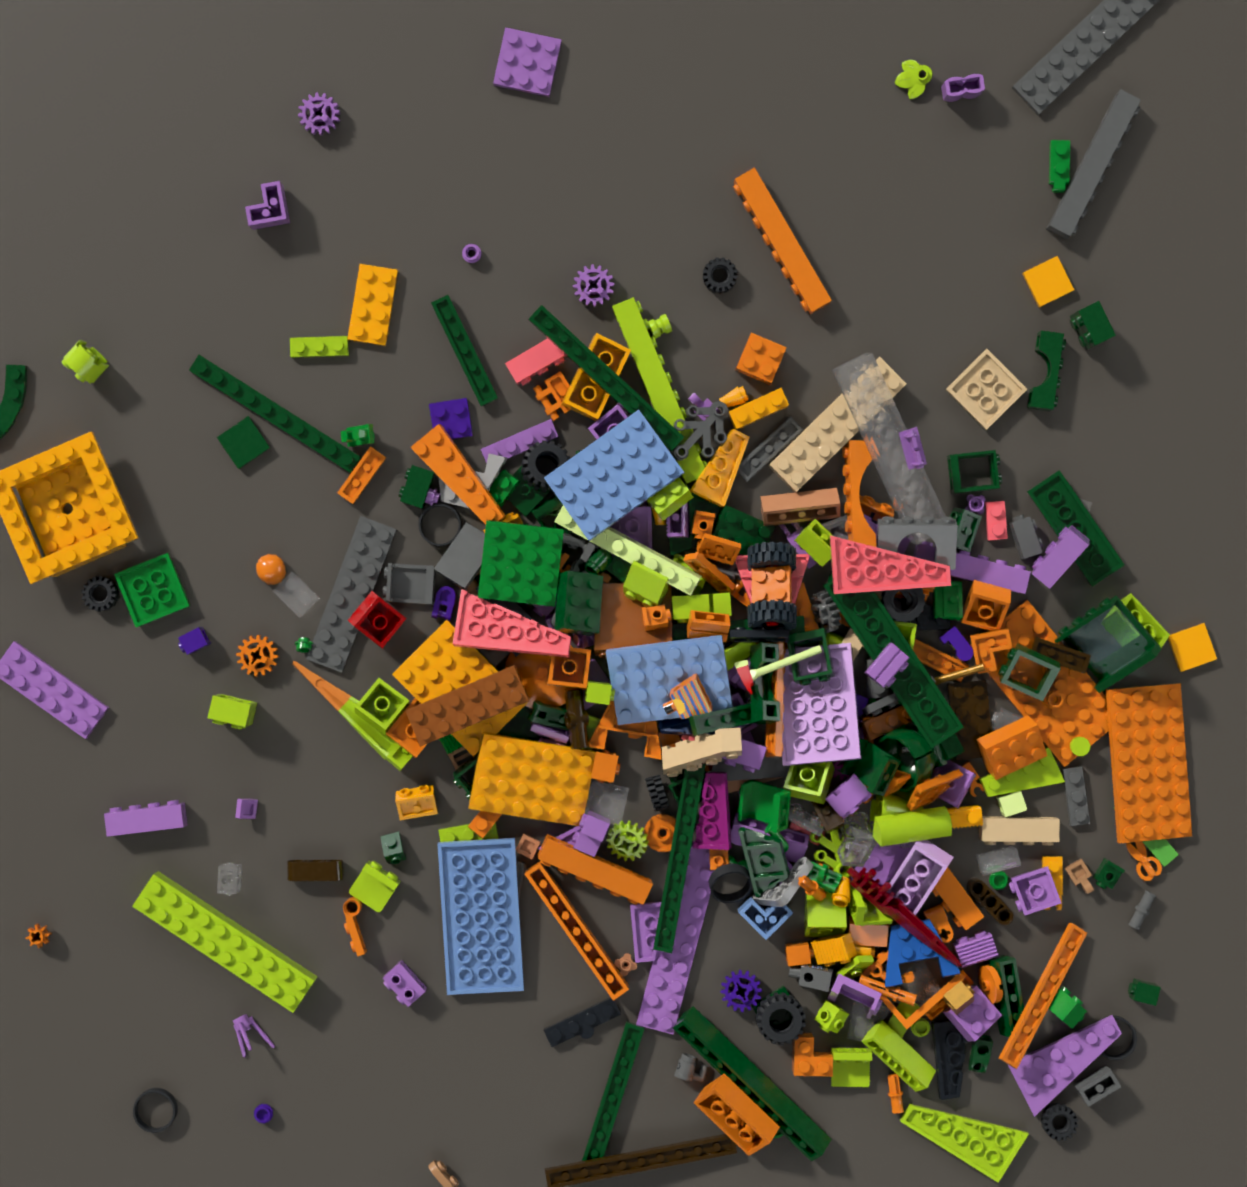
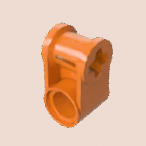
(940, 921)

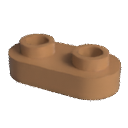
(439, 1169)

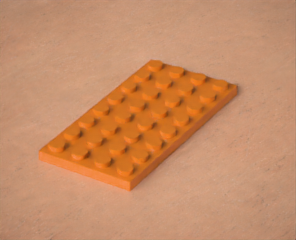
(1083, 707)
(1148, 763)

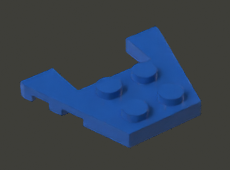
(907, 948)

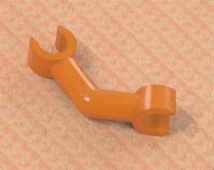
(907, 977)

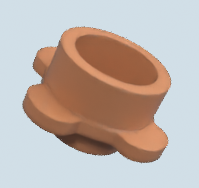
(625, 969)

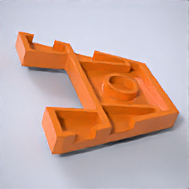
(609, 722)

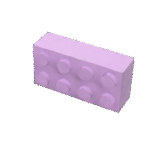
(919, 874)

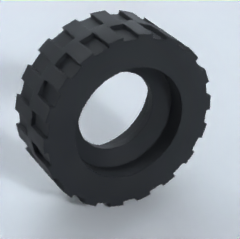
(904, 615)

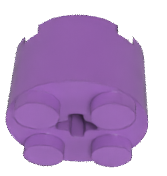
(848, 796)

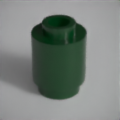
(598, 561)

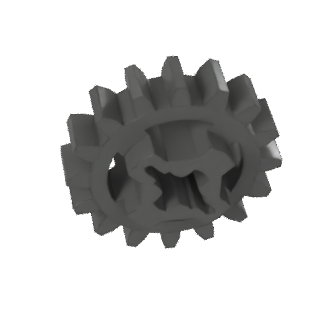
(825, 611)

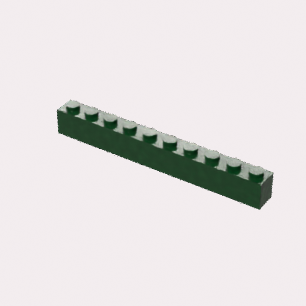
(759, 1088)

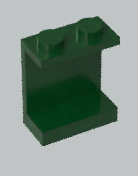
(873, 769)

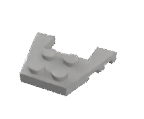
(492, 470)

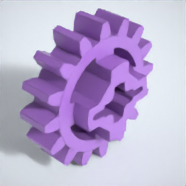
(323, 107)
(603, 294)

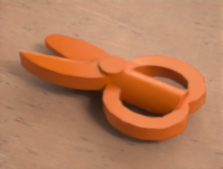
(1141, 855)

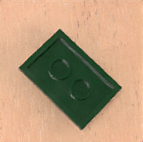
(741, 528)

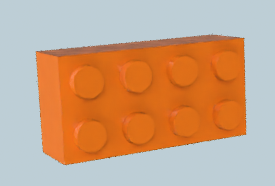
(736, 1115)

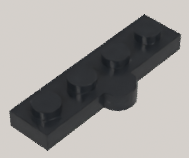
(582, 1022)

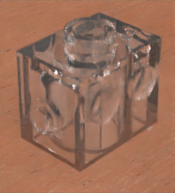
(228, 886)

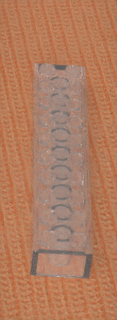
(879, 426)

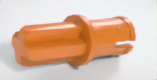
(811, 888)
(895, 1093)

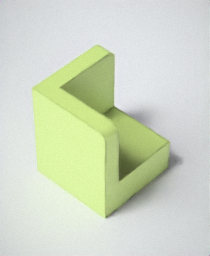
(1011, 803)

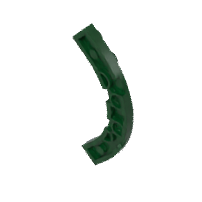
(13, 396)

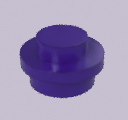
(263, 1113)

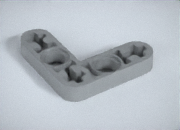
(782, 895)

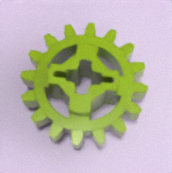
(625, 843)

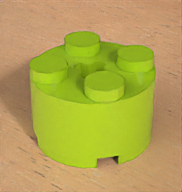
(85, 362)

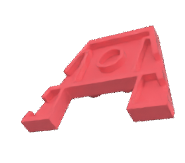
(796, 577)

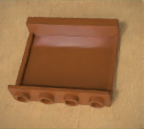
(623, 622)

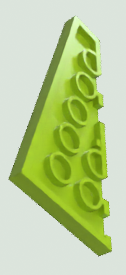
(976, 1142)

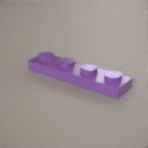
(521, 441)

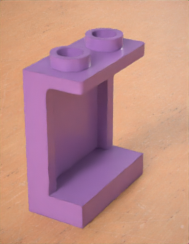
(856, 992)

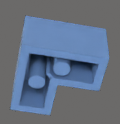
(763, 920)

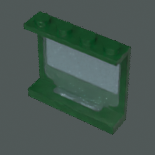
(1112, 639)

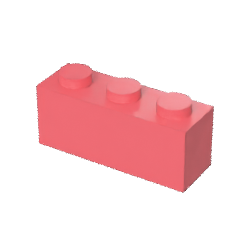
(535, 361)

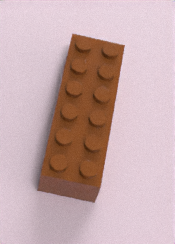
(467, 705)

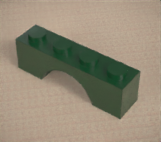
(1050, 347)
(764, 706)

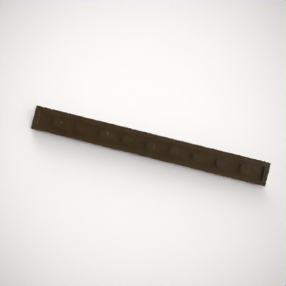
(639, 1161)

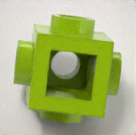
(831, 1017)

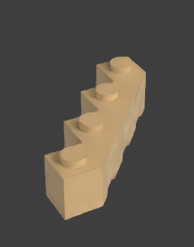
(704, 749)

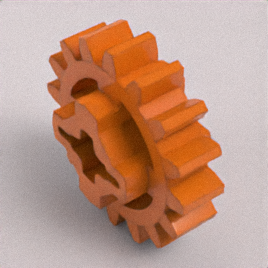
(253, 663)

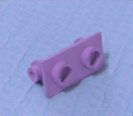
(912, 448)

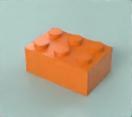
(1012, 747)

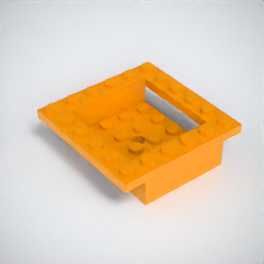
(46, 483)

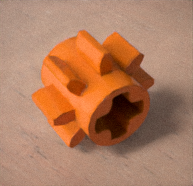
(43, 935)

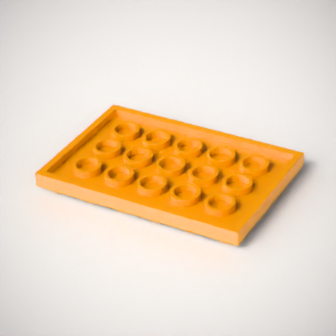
(441, 668)
(531, 779)

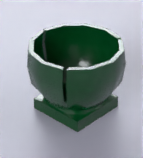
(914, 754)

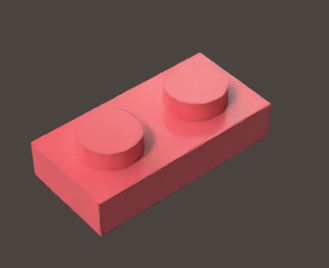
(995, 520)

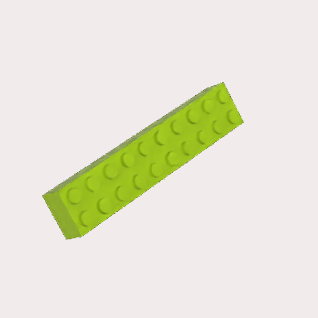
(224, 941)

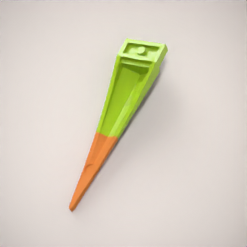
(345, 706)

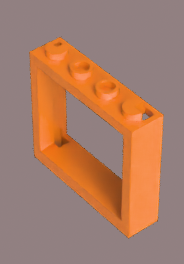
(907, 1023)

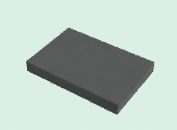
(463, 557)

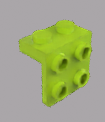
(374, 886)

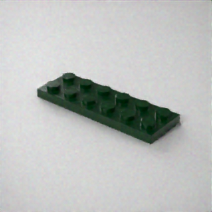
(1064, 508)

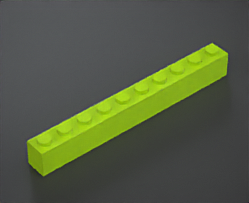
(656, 380)

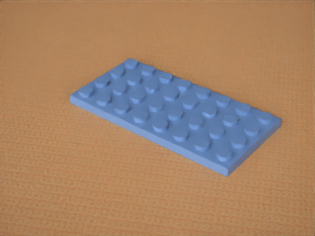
(480, 916)

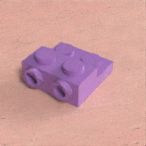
(1034, 890)

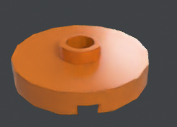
(653, 827)
(989, 983)

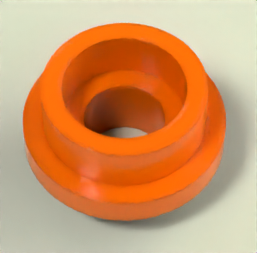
(1060, 699)

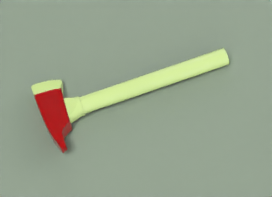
(748, 676)

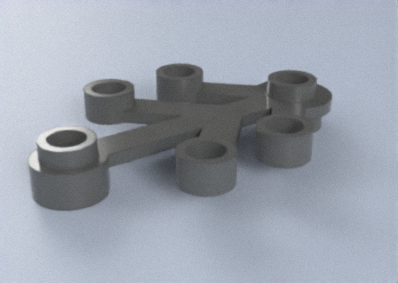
(702, 429)

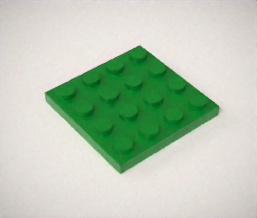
(520, 563)

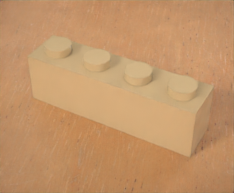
(1019, 830)

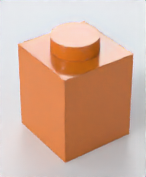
(798, 953)

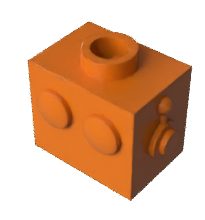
(605, 766)

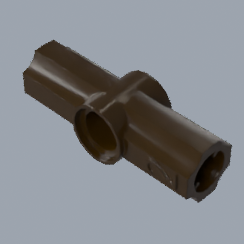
(576, 719)

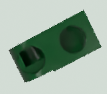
(980, 1054)

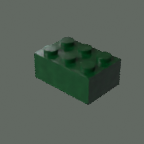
(578, 603)

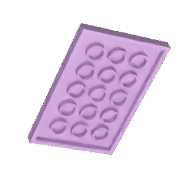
(821, 716)

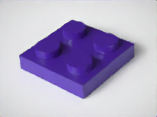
(453, 416)

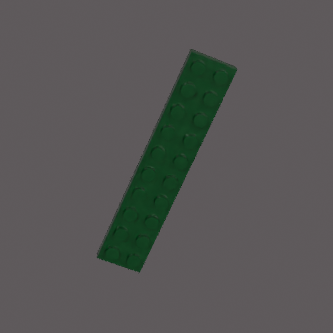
(912, 686)

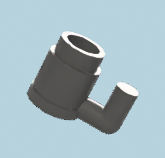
(686, 1068)

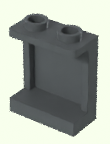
(409, 583)

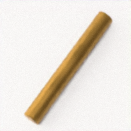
(960, 673)

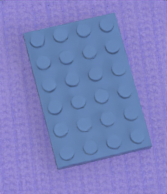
(614, 475)
(649, 671)

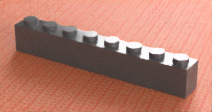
(1093, 164)

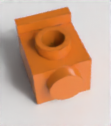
(700, 516)
(653, 623)

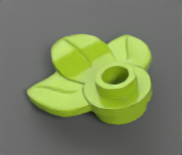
(911, 80)

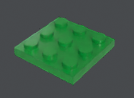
(152, 590)

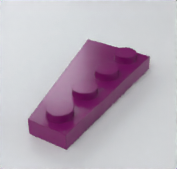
(714, 818)

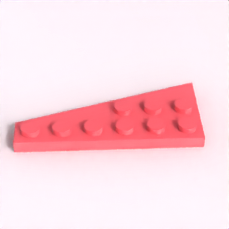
(870, 569)
(500, 629)

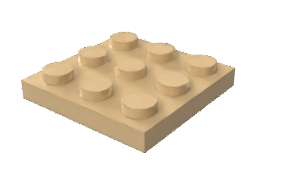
(986, 389)

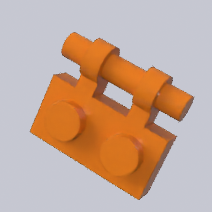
(558, 387)

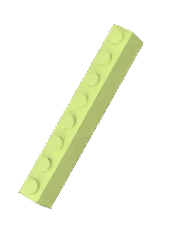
(632, 550)

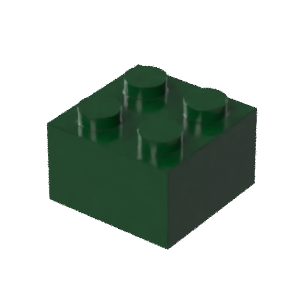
(1092, 325)

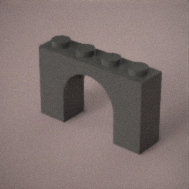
(942, 531)

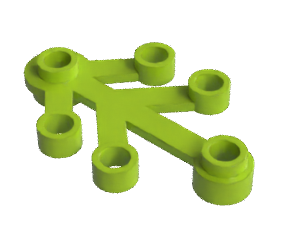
(833, 847)

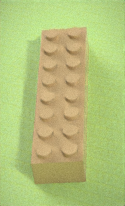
(824, 437)

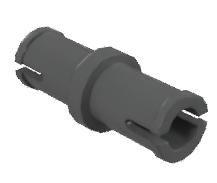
(1142, 910)

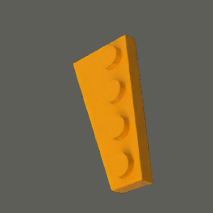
(719, 474)

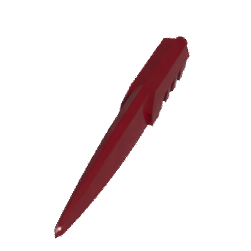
(897, 910)

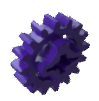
(749, 987)

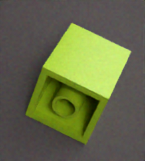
(823, 917)

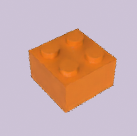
(760, 358)
(986, 606)
(571, 670)

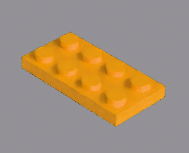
(372, 304)

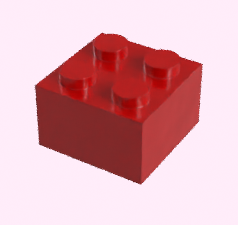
(377, 619)

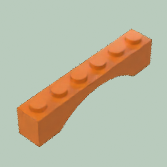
(856, 460)

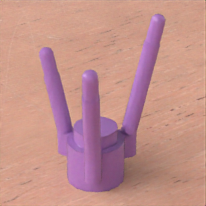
(242, 1025)

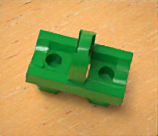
(358, 435)
(832, 878)

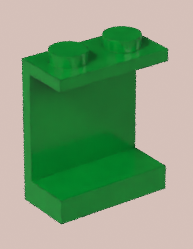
(764, 804)

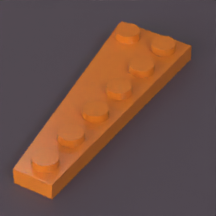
(453, 469)

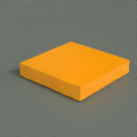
(1048, 281)
(1192, 647)

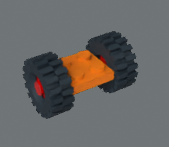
(771, 586)

